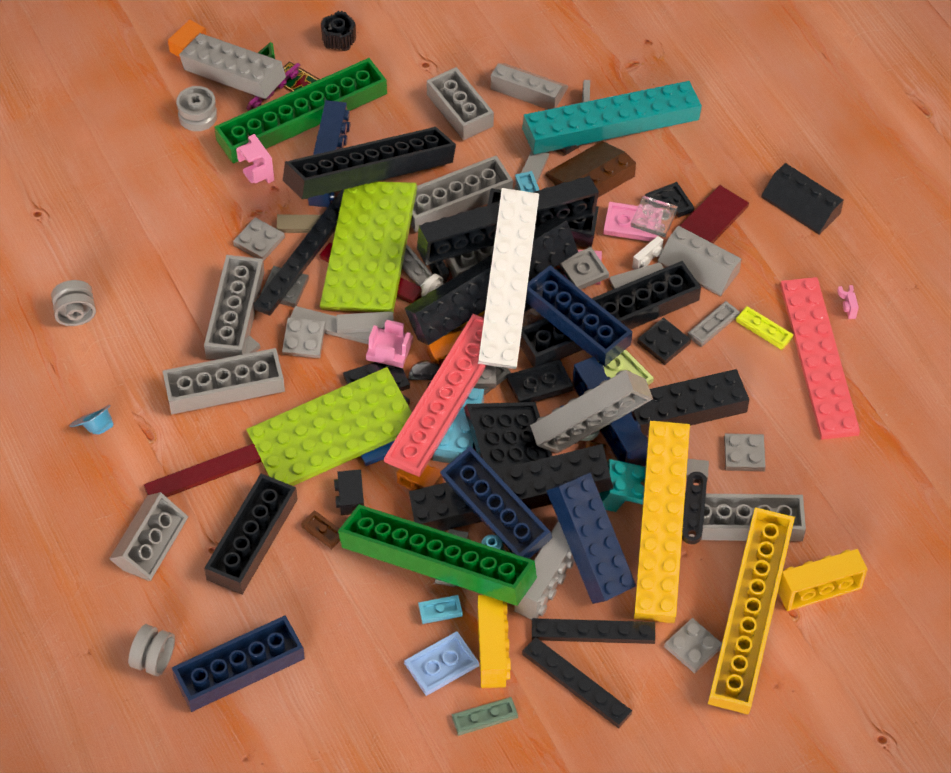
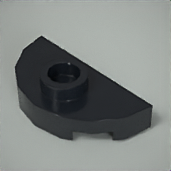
(423, 370)

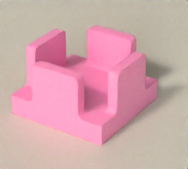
(262, 161)
(389, 345)

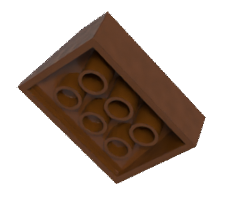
(601, 162)

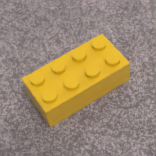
(822, 579)
(493, 642)

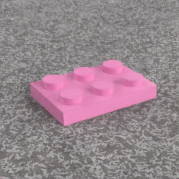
(619, 223)

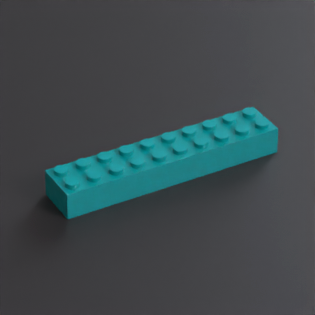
(611, 117)

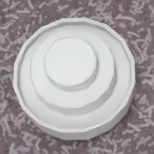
(431, 284)

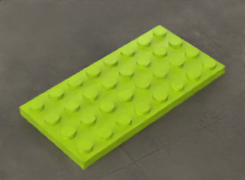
(369, 247)
(331, 428)

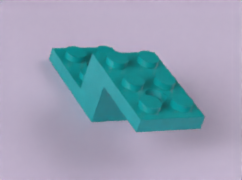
(626, 484)

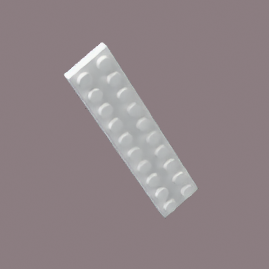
(508, 279)

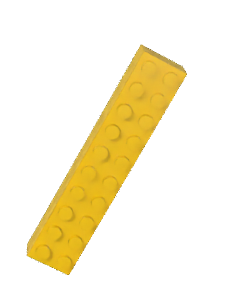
(662, 522)
(751, 611)

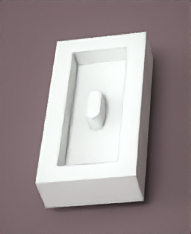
(649, 252)

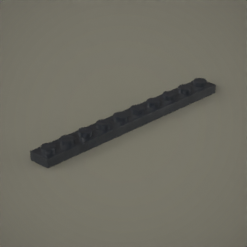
(300, 259)

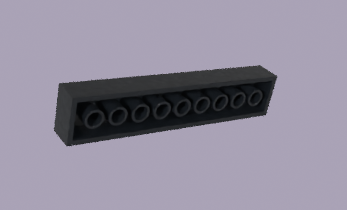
(368, 162)
(477, 227)
(467, 293)
(630, 304)
(444, 509)

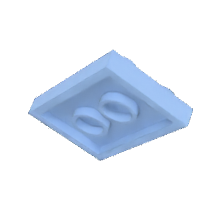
(441, 663)

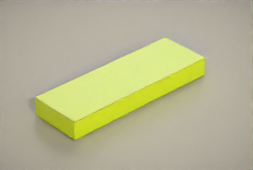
(764, 328)

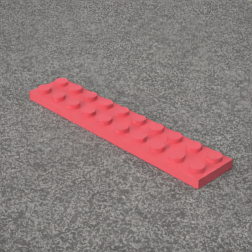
(819, 358)
(439, 402)

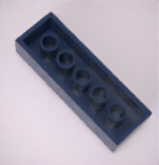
(331, 137)
(577, 316)
(625, 433)
(496, 504)
(591, 538)
(238, 663)

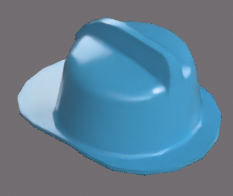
(96, 422)

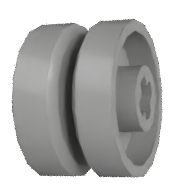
(196, 108)
(73, 303)
(151, 650)

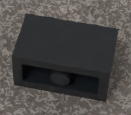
(350, 491)

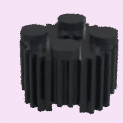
(338, 31)

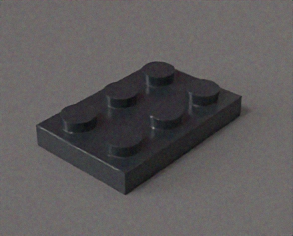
(360, 372)
(540, 382)

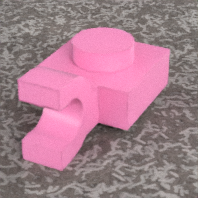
(850, 304)

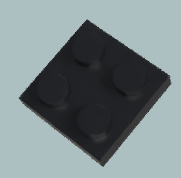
(664, 341)

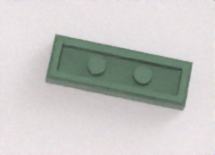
(484, 716)

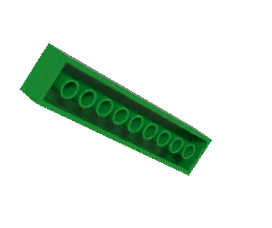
(301, 108)
(438, 554)

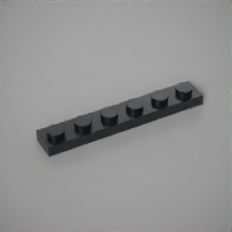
(593, 631)
(577, 682)

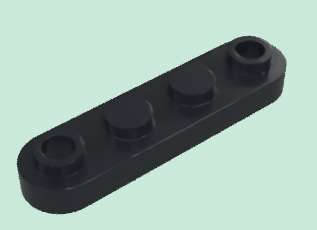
(694, 507)

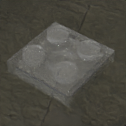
(654, 216)

